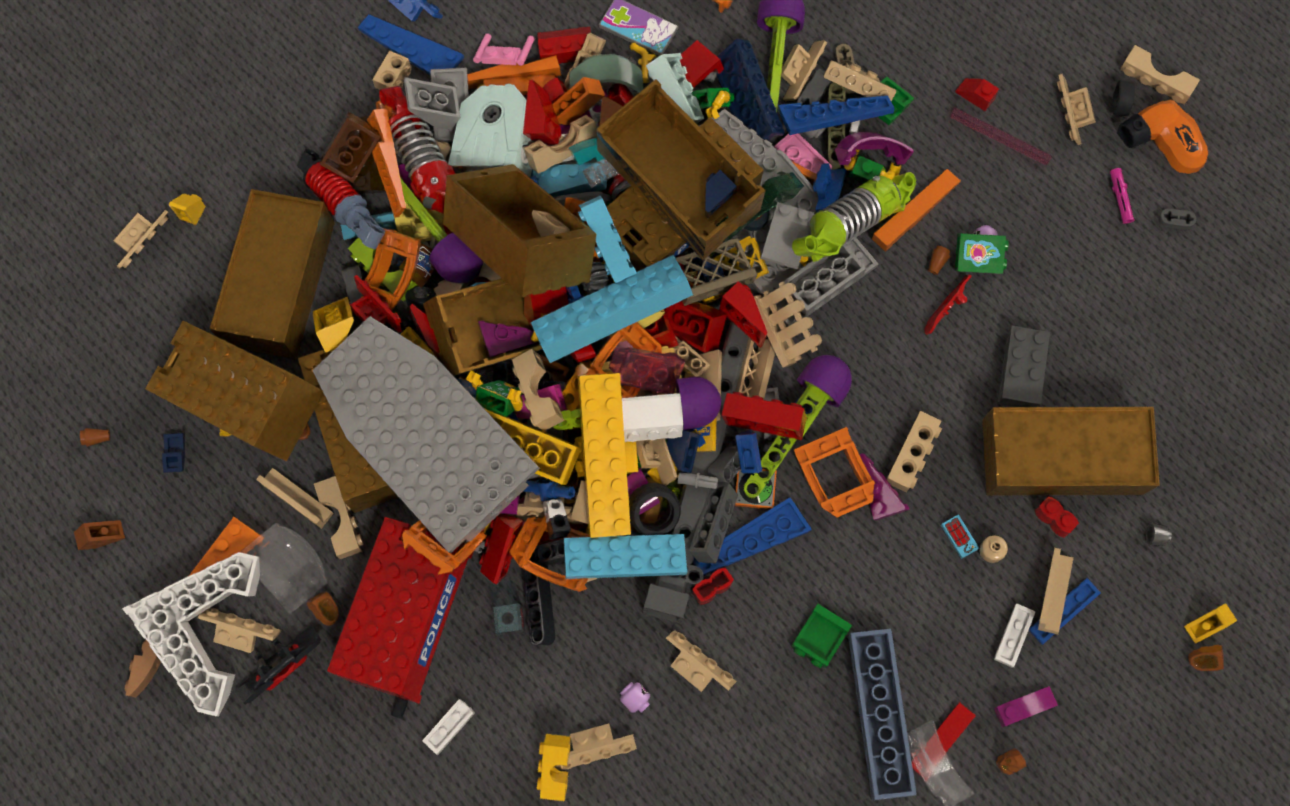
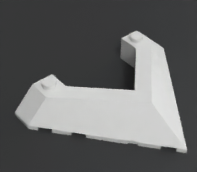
(164, 624)

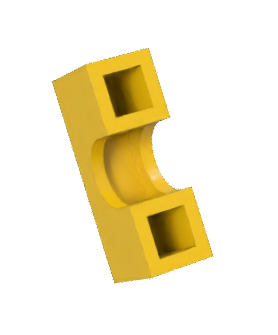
(552, 781)

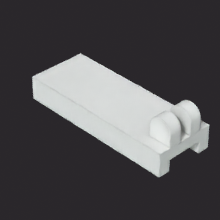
(448, 726)

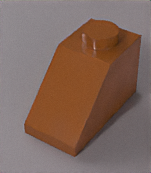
(98, 534)

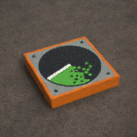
(766, 497)

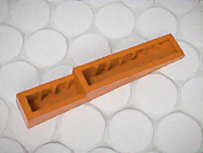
(541, 67)
(386, 160)
(915, 210)

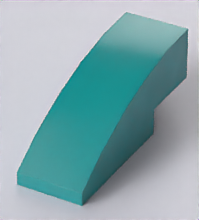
(585, 151)

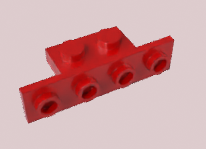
(373, 307)

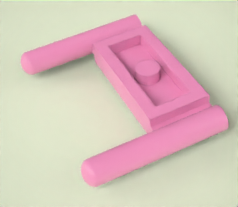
(502, 55)

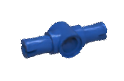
(549, 489)

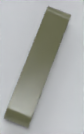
(835, 133)

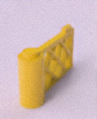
(744, 243)

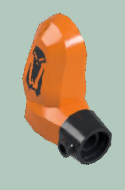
(1173, 133)

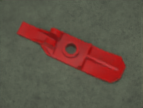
(956, 296)

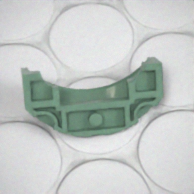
(608, 69)

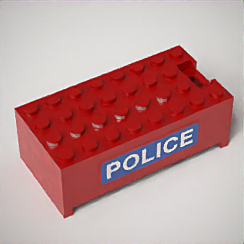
(395, 617)

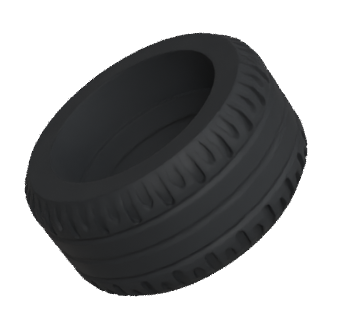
(670, 518)

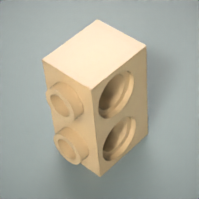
(388, 71)

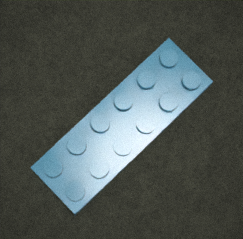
(625, 556)

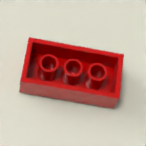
(764, 415)

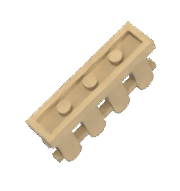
(778, 333)

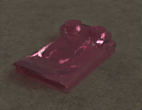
(647, 369)

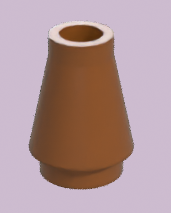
(938, 259)
(93, 436)

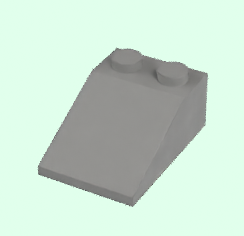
(432, 102)
(786, 226)

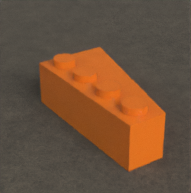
(231, 541)

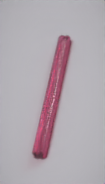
(1000, 136)

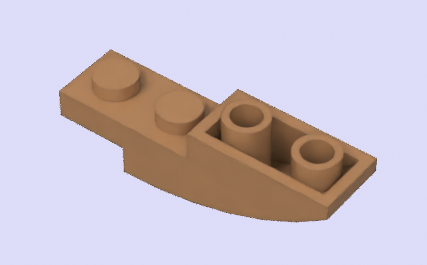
(142, 670)

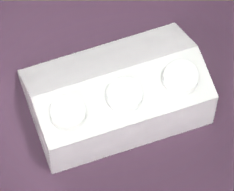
(652, 417)

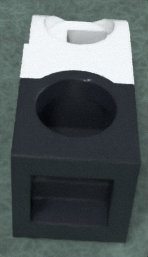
(556, 519)

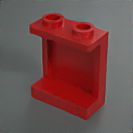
(699, 63)

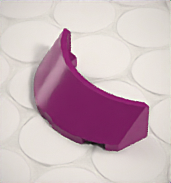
(867, 140)

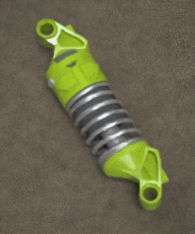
(856, 214)

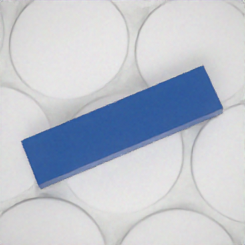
(1074, 603)

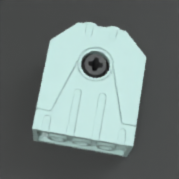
(491, 131)

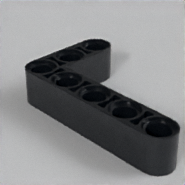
(537, 586)

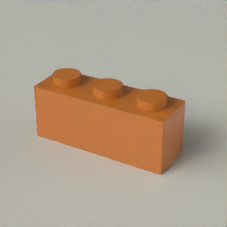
(578, 100)

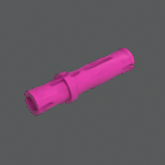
(1116, 175)

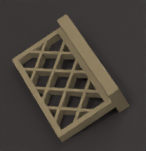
(721, 284)

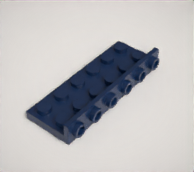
(751, 96)

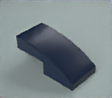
(174, 452)

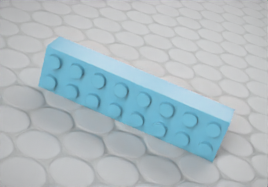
(611, 308)

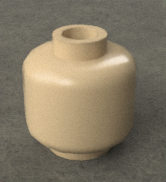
(989, 553)

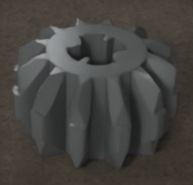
(598, 278)

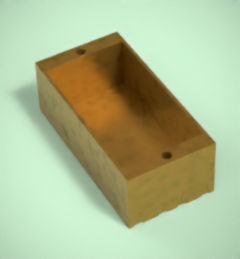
(494, 218)
(273, 274)
(1070, 451)

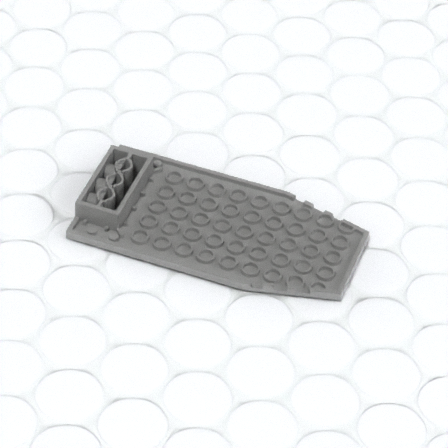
(818, 280)
(423, 432)

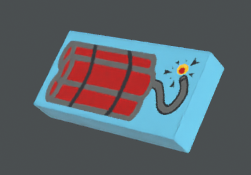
(959, 536)

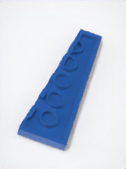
(419, 50)
(816, 116)
(764, 532)

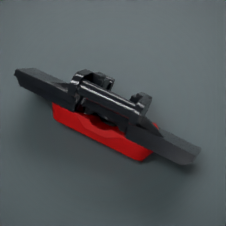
(278, 666)

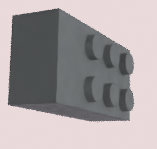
(1023, 367)

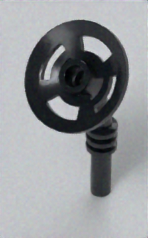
(499, 374)

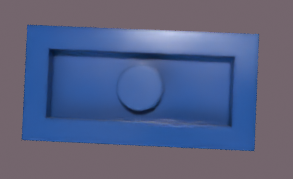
(748, 452)

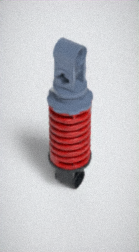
(340, 199)

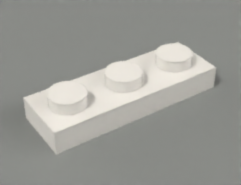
(1014, 635)

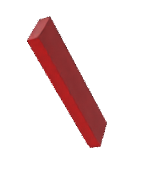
(951, 728)

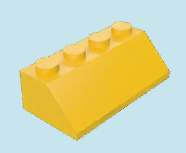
(333, 323)

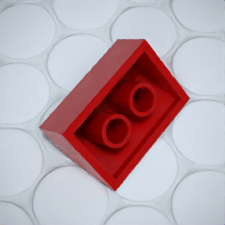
(562, 43)
(497, 557)

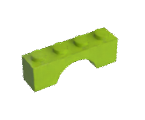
(366, 255)

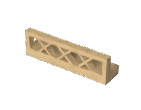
(761, 370)
(296, 497)
(1055, 593)

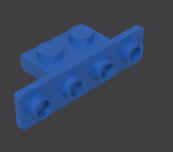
(413, 8)
(828, 185)

